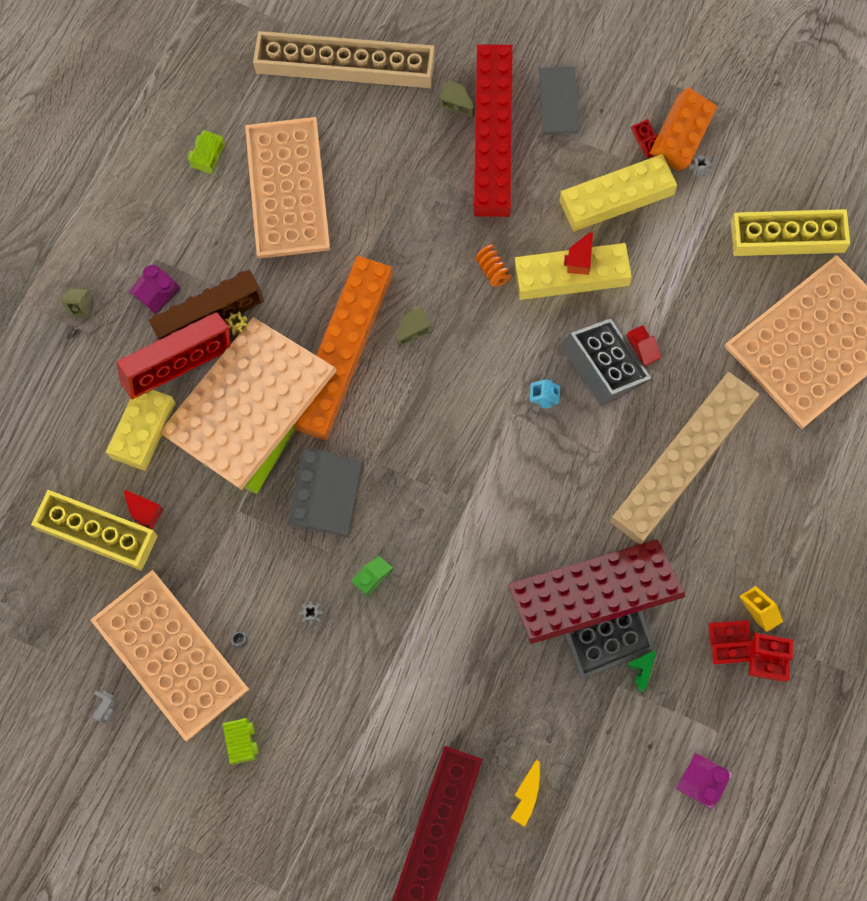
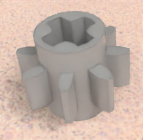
(700, 166)
(312, 608)

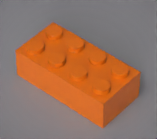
(683, 129)

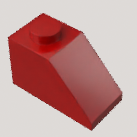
(579, 256)
(142, 510)

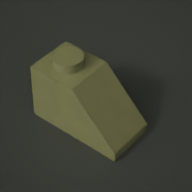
(456, 99)
(78, 302)
(413, 326)

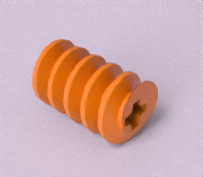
(491, 266)

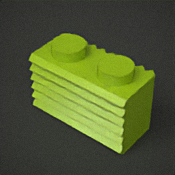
(206, 151)
(239, 741)

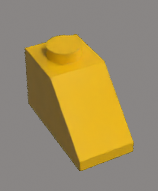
(762, 608)

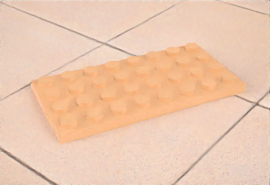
(287, 188)
(170, 655)

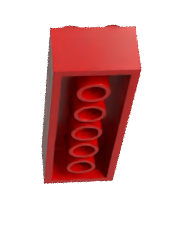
(173, 355)

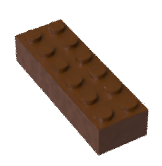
(228, 297)

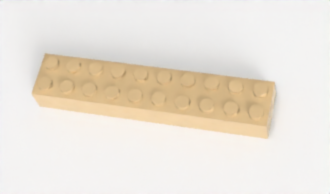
(344, 59)
(684, 458)

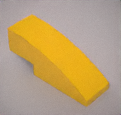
(527, 795)

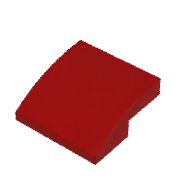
(730, 641)
(770, 657)

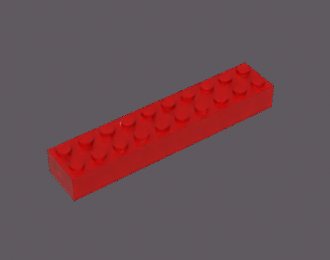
(493, 131)

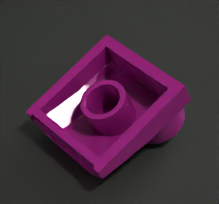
(154, 288)
(704, 781)

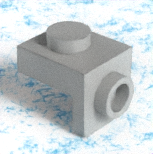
(105, 710)

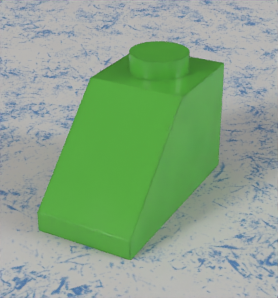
(371, 576)

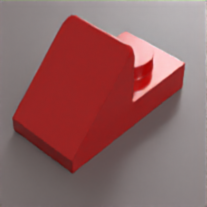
(644, 345)

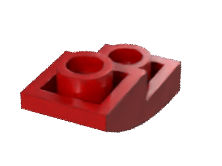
(645, 136)

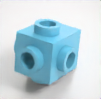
(545, 393)

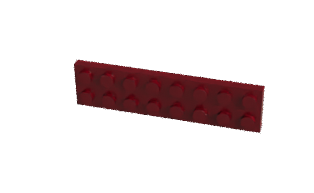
(438, 826)

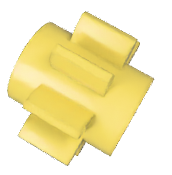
(234, 319)

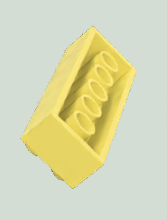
(618, 192)
(790, 232)
(547, 276)
(94, 530)

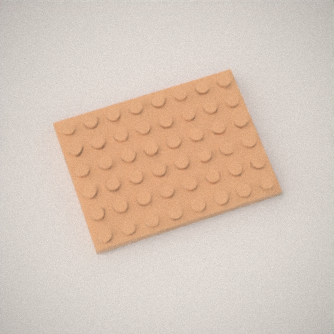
(809, 343)
(247, 402)

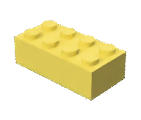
(140, 429)

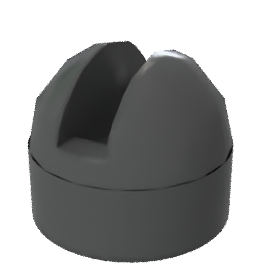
(239, 634)

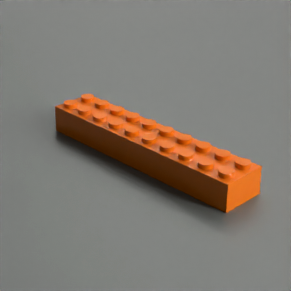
(346, 341)

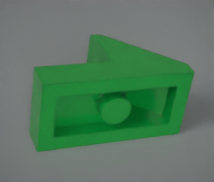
(644, 665)

